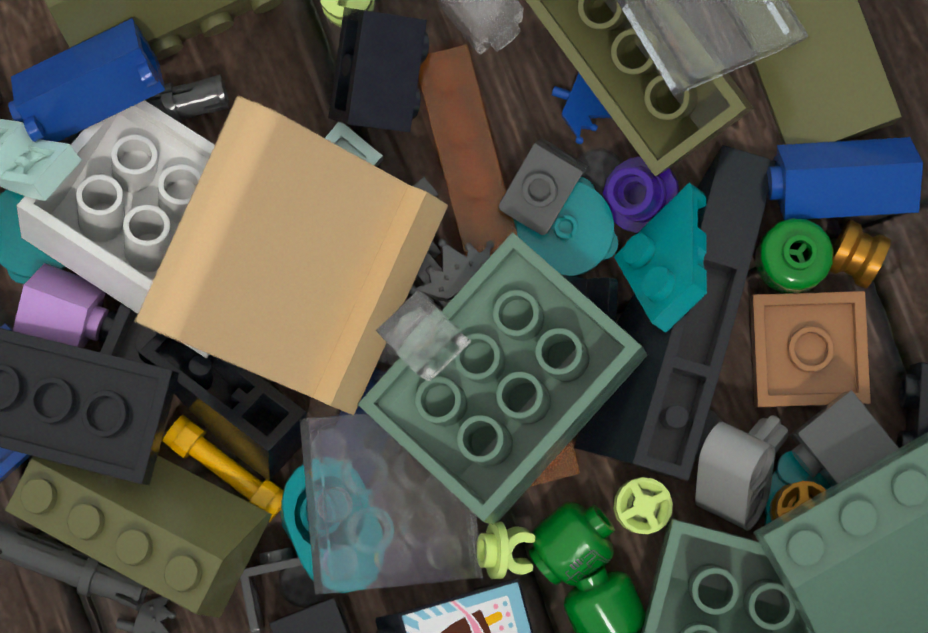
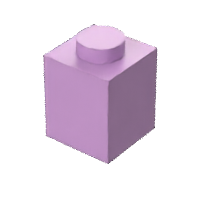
(60, 307)

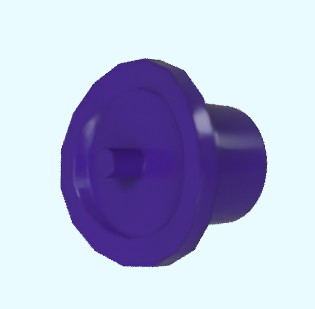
(637, 194)

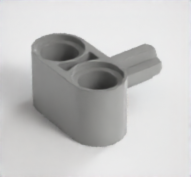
(738, 470)

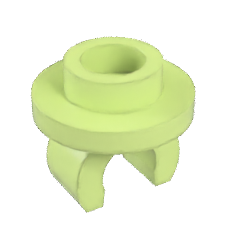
(496, 550)

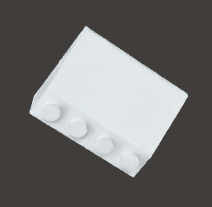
(120, 201)

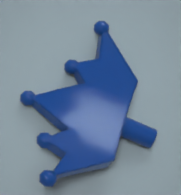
(580, 107)

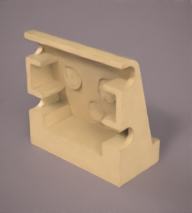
(291, 257)

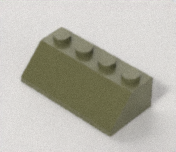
(161, 22)
(630, 86)
(168, 535)

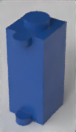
(86, 83)
(846, 178)

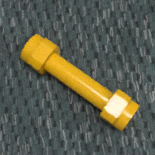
(188, 439)

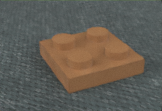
(809, 348)

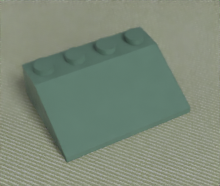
(517, 391)
(859, 549)
(716, 586)

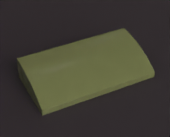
(830, 81)

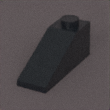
(232, 404)

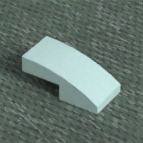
(31, 166)

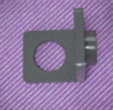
(542, 186)
(270, 562)

